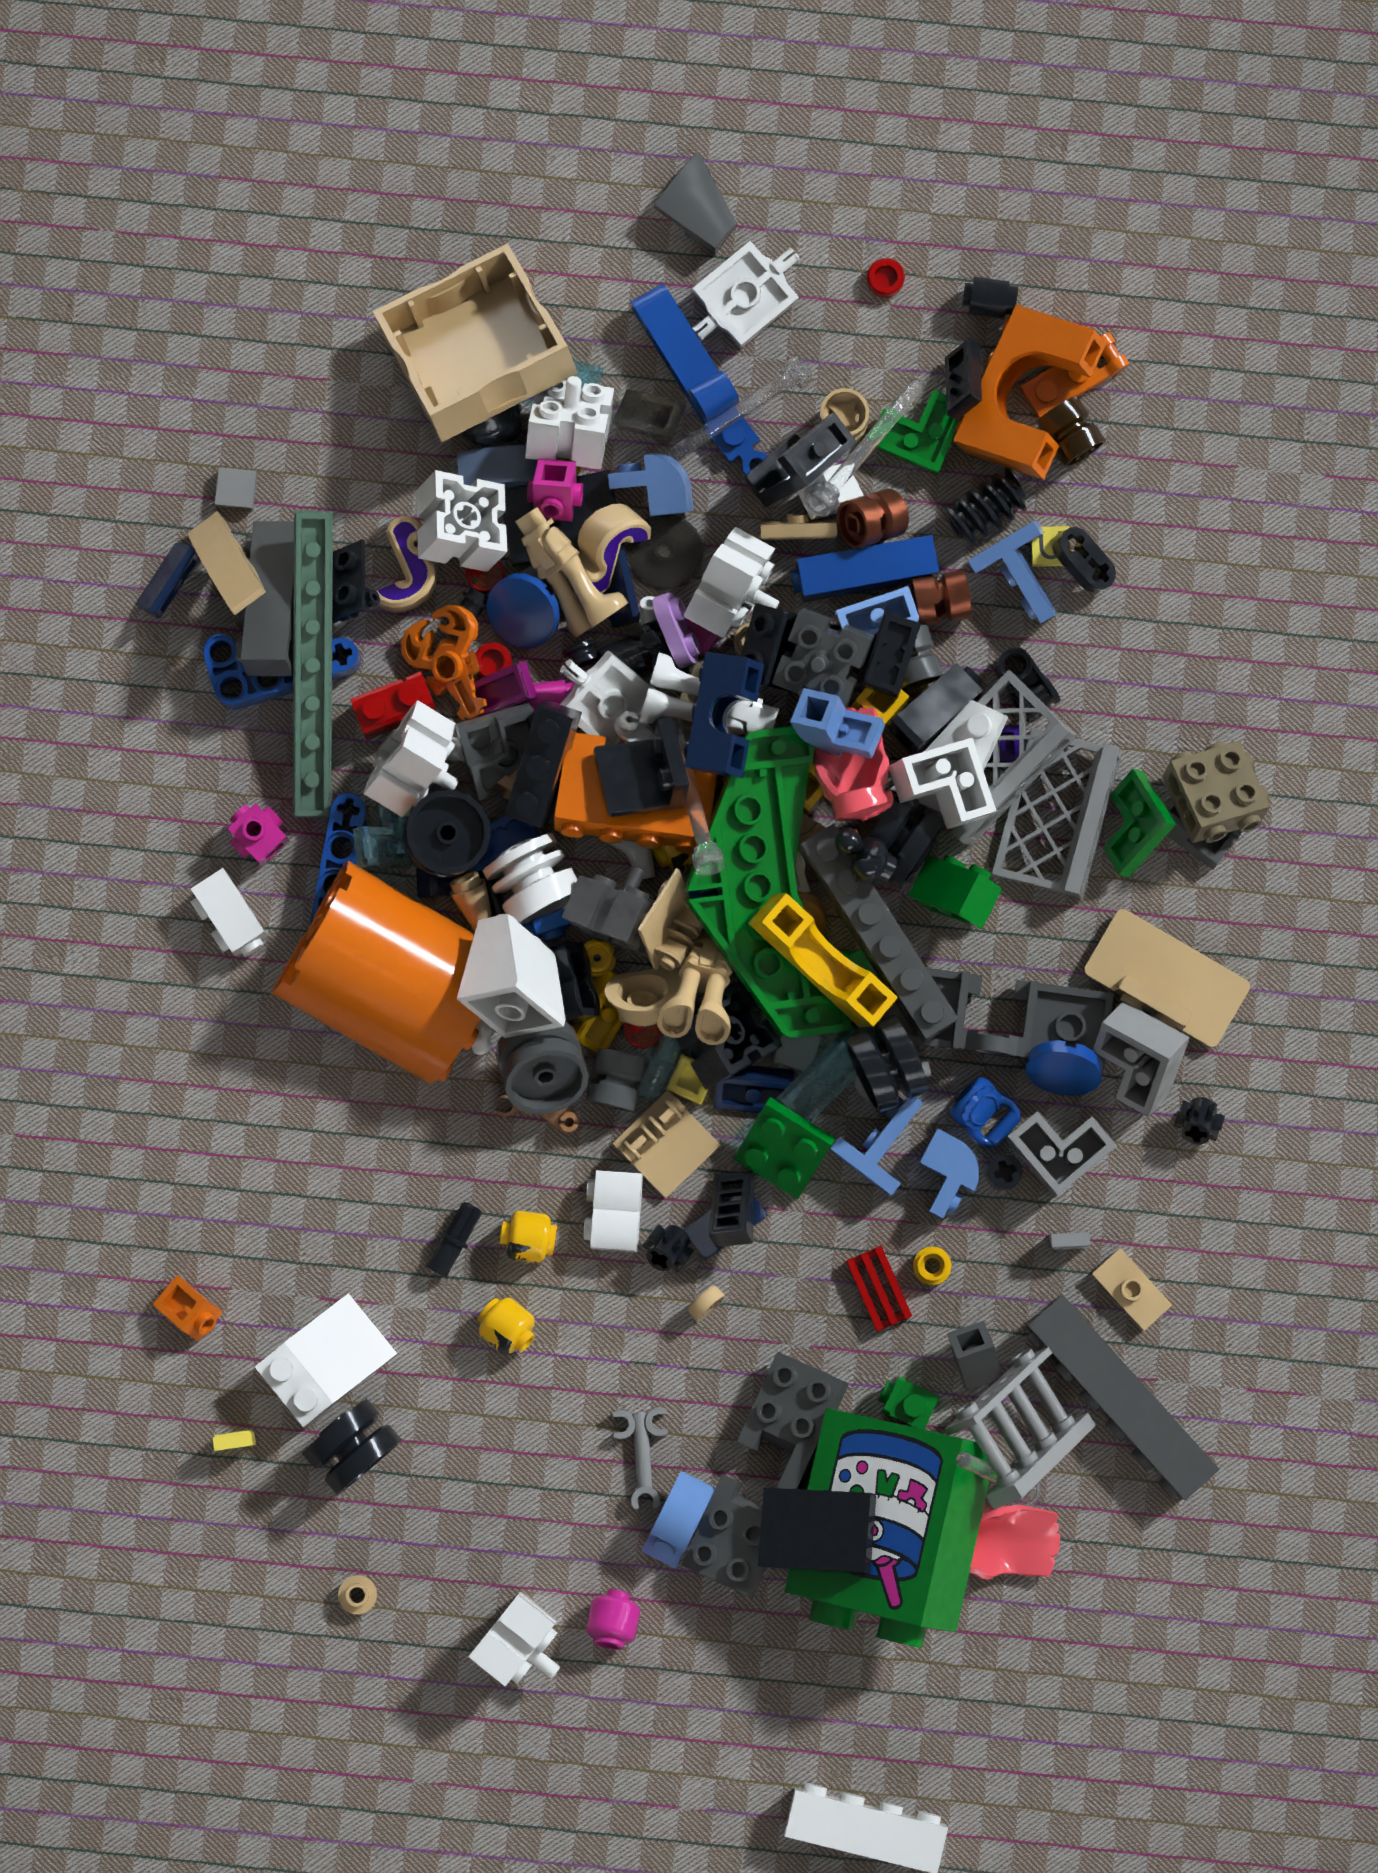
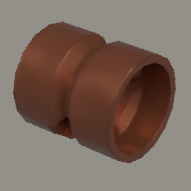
(872, 518)
(942, 598)

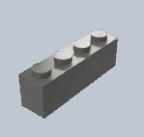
(270, 618)

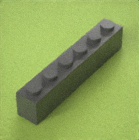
(879, 937)
(1122, 1398)

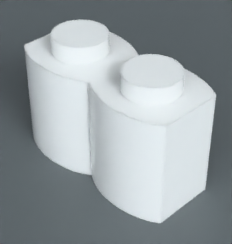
(615, 1211)

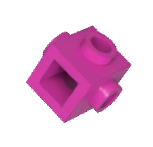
(555, 497)
(265, 844)

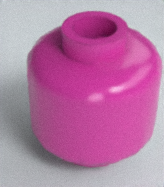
(613, 1620)

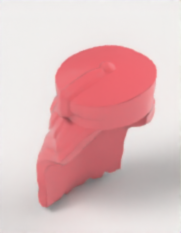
(855, 782)
(1016, 1542)

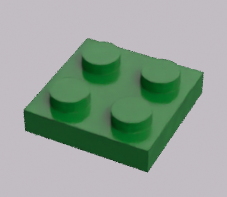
(784, 1148)

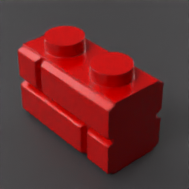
(387, 705)

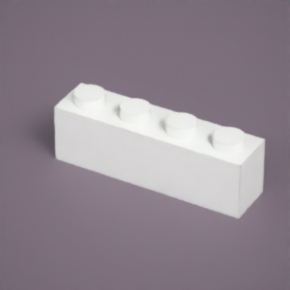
(865, 1829)

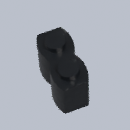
(577, 988)

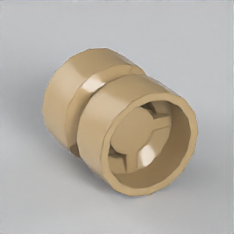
(850, 408)

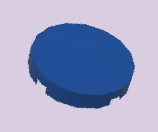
(523, 611)
(1064, 1068)

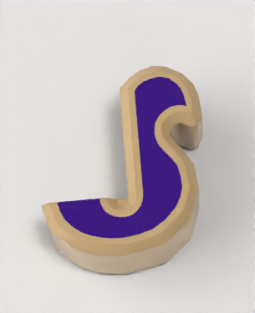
(602, 537)
(419, 573)

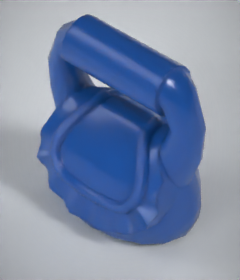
(977, 1105)

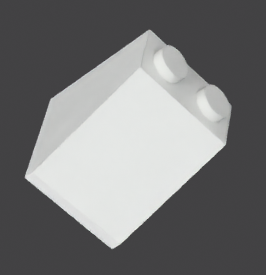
(511, 979)

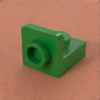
(908, 1402)

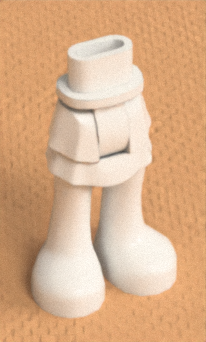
(741, 717)

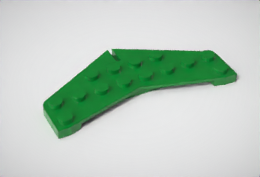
(759, 837)

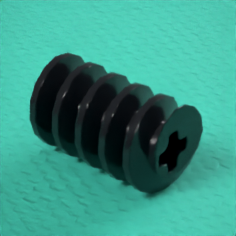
(986, 506)

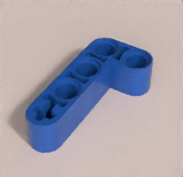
(684, 355)
(252, 691)
(330, 865)

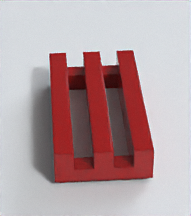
(866, 1259)

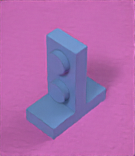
(1017, 570)
(877, 1146)

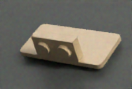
(1166, 978)

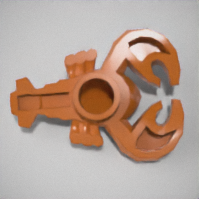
(450, 661)

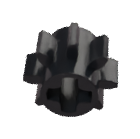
(1199, 1120)
(668, 1248)

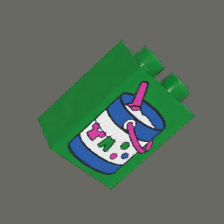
(922, 1526)

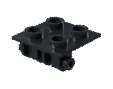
(348, 583)

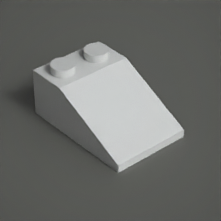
(325, 1360)

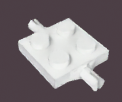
(745, 294)
(604, 695)

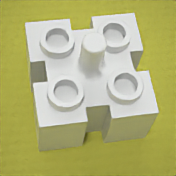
(570, 423)
(461, 521)
(732, 584)
(412, 760)
(517, 1642)

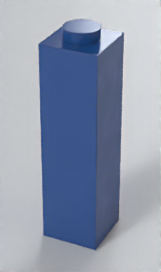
(864, 568)

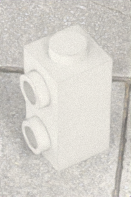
(227, 909)

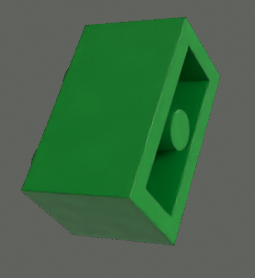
(955, 891)

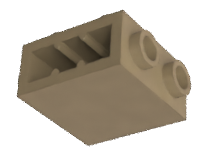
(1216, 791)

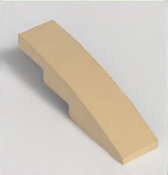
(226, 563)

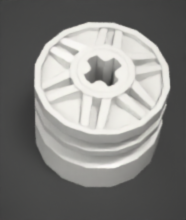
(531, 878)

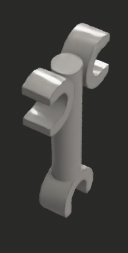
(640, 1426)

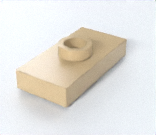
(798, 527)
(1131, 1289)

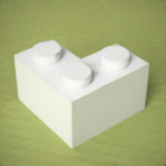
(953, 776)

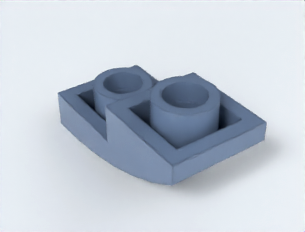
(497, 465)

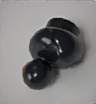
(870, 858)

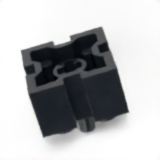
(746, 1043)

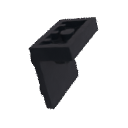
(643, 773)

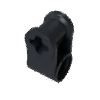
(1031, 677)

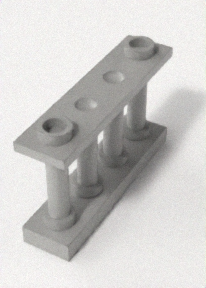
(1049, 1446)

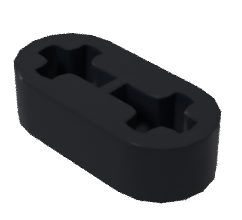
(1084, 559)

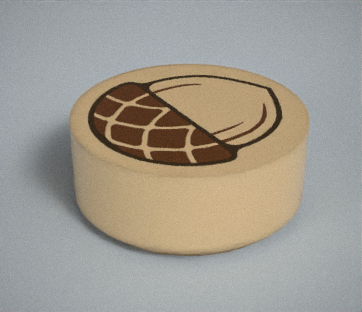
(706, 1303)

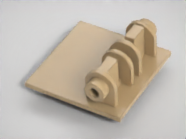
(669, 925)
(666, 1144)

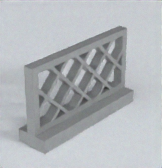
(1031, 760)
(1086, 831)

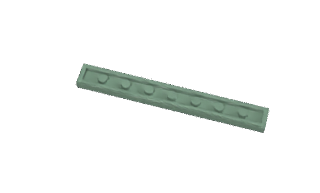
(312, 664)

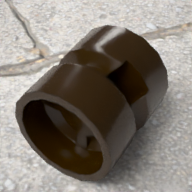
(1073, 435)

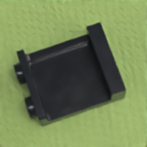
(799, 460)
(769, 638)

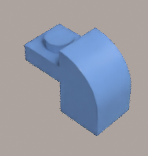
(665, 479)
(831, 728)
(956, 1164)
(678, 1519)

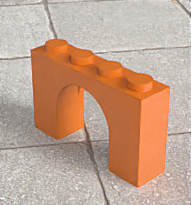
(1026, 343)
(583, 810)

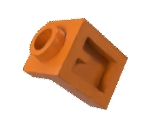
(187, 1308)

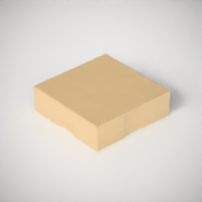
(475, 342)

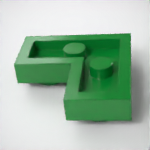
(924, 442)
(1145, 823)

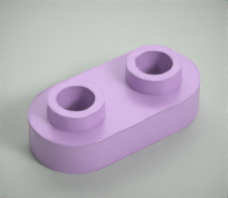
(681, 643)

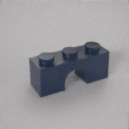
(722, 684)

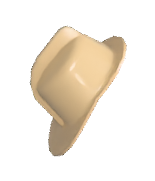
(642, 994)

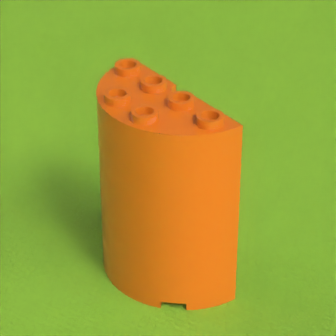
(384, 974)

